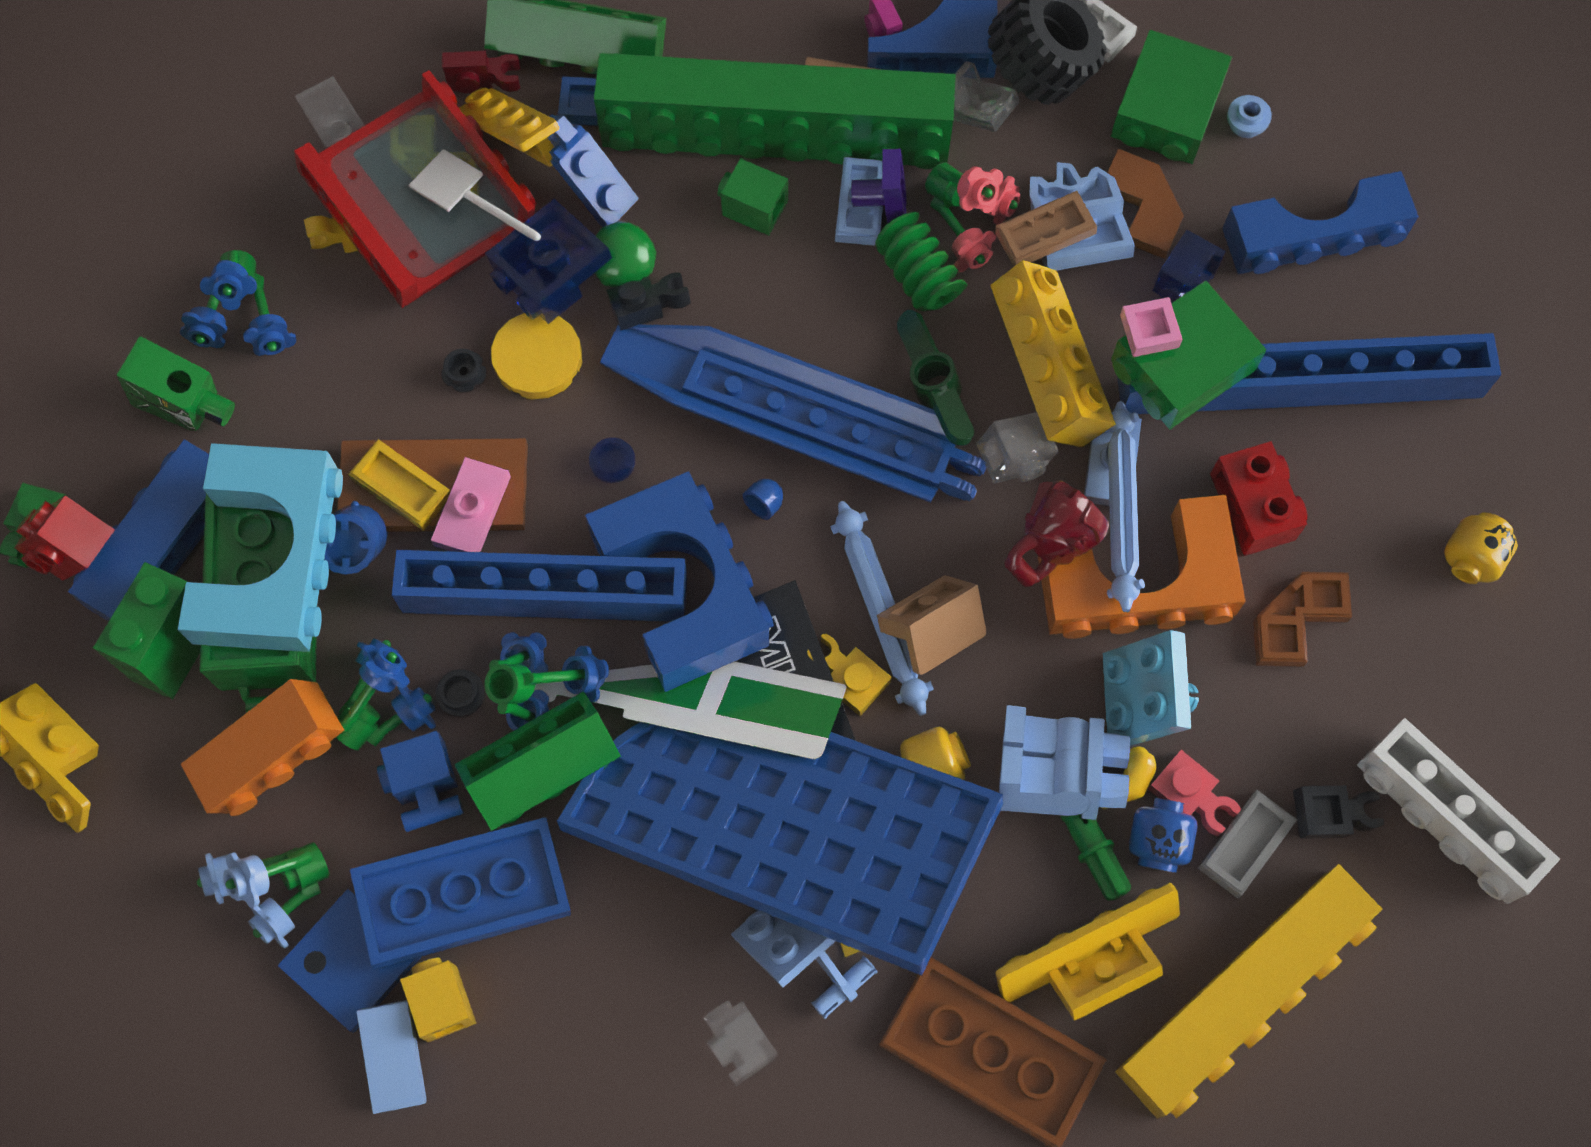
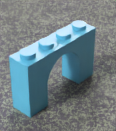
(283, 607)

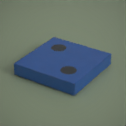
(336, 965)

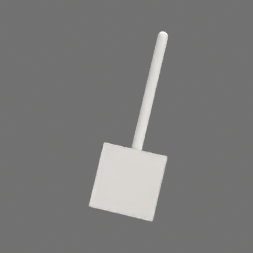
(450, 179)

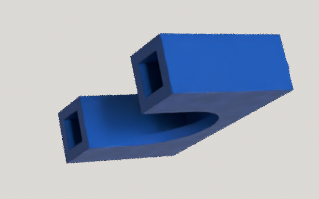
(678, 519)

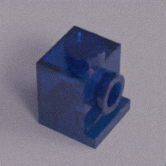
(1188, 266)

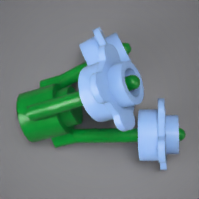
(249, 879)

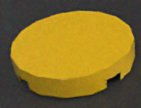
(536, 356)

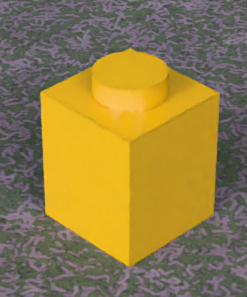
(437, 999)

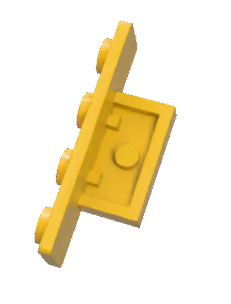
(512, 122)
(45, 747)
(1097, 959)

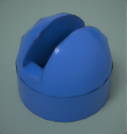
(764, 498)

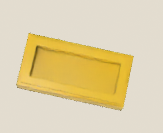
(400, 484)

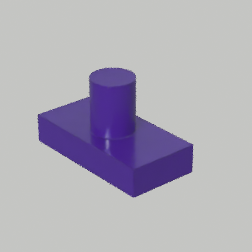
(886, 192)

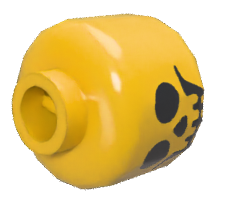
(1480, 548)

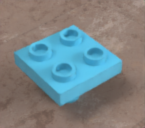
(1148, 688)

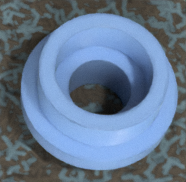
(1245, 125)

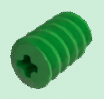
(917, 264)

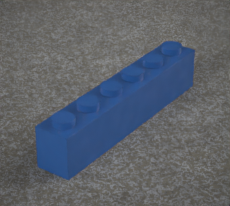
(540, 585)

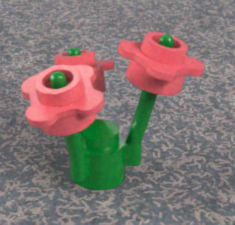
(969, 191)

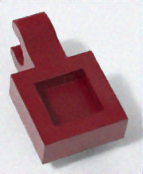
(474, 71)

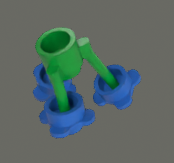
(230, 283)
(522, 666)
(381, 671)

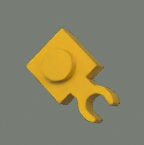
(859, 674)

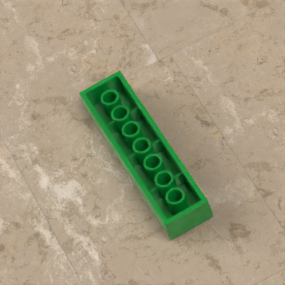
(773, 109)

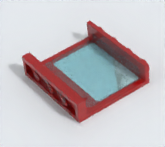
(396, 229)

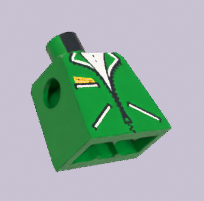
(172, 387)

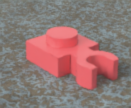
(1192, 784)

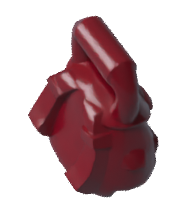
(1058, 530)

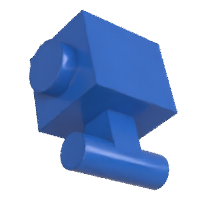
(419, 772)

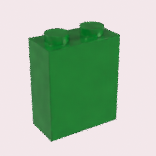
(1170, 97)
(1210, 360)
(145, 636)

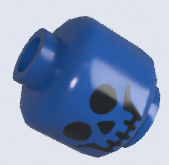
(1163, 835)

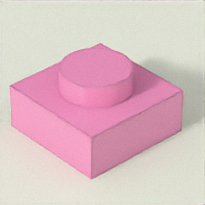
(1151, 327)

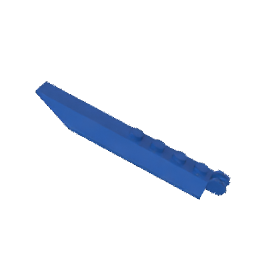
(794, 406)

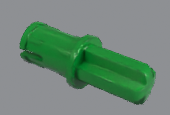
(1098, 855)

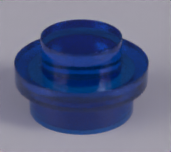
(612, 460)

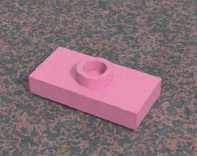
(471, 507)

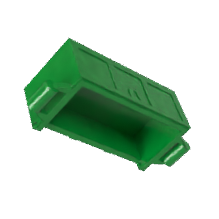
(242, 550)

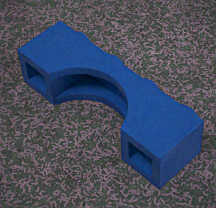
(1268, 235)

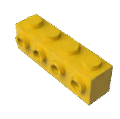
(1052, 354)

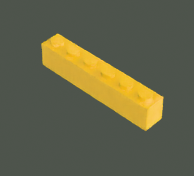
(1248, 992)

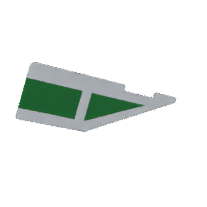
(729, 704)

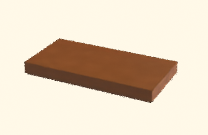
(443, 461)
(993, 1053)

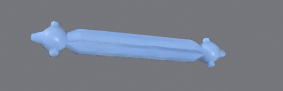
(1123, 508)
(878, 599)

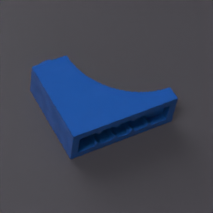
(940, 42)

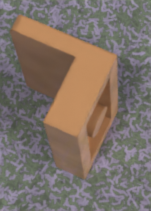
(936, 621)

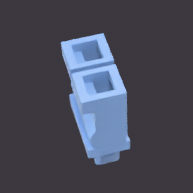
(1059, 765)

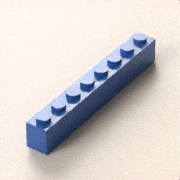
(1359, 373)

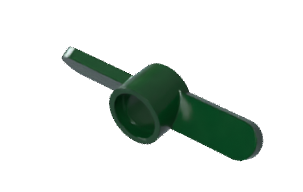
(929, 363)

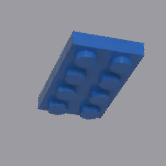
(459, 893)

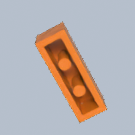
(262, 748)

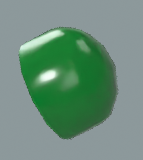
(631, 254)

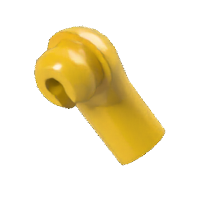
(1140, 771)

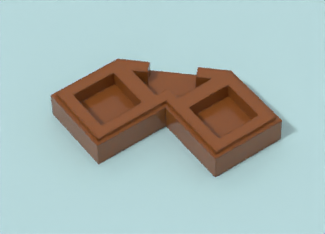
(1158, 212)
(1308, 598)

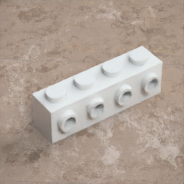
(1457, 813)

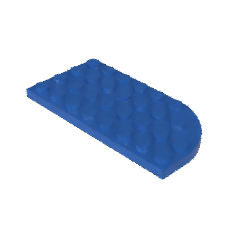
(828, 843)

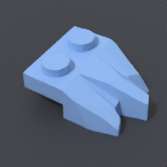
(1105, 205)

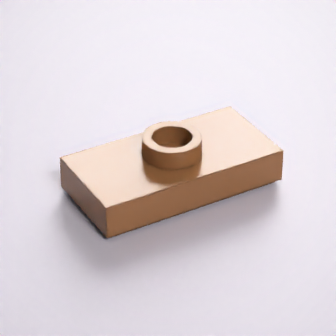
(1046, 229)

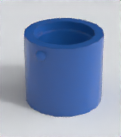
(357, 539)

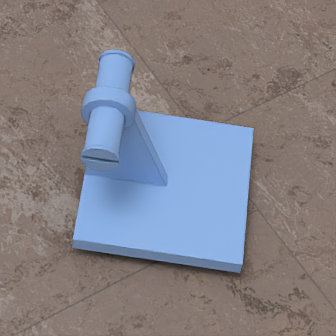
(789, 949)

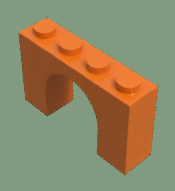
(1205, 588)

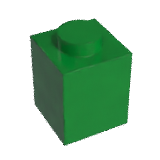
(753, 196)

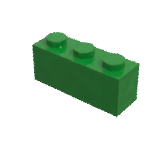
(537, 761)

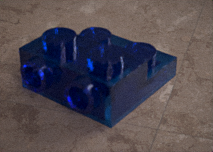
(550, 269)

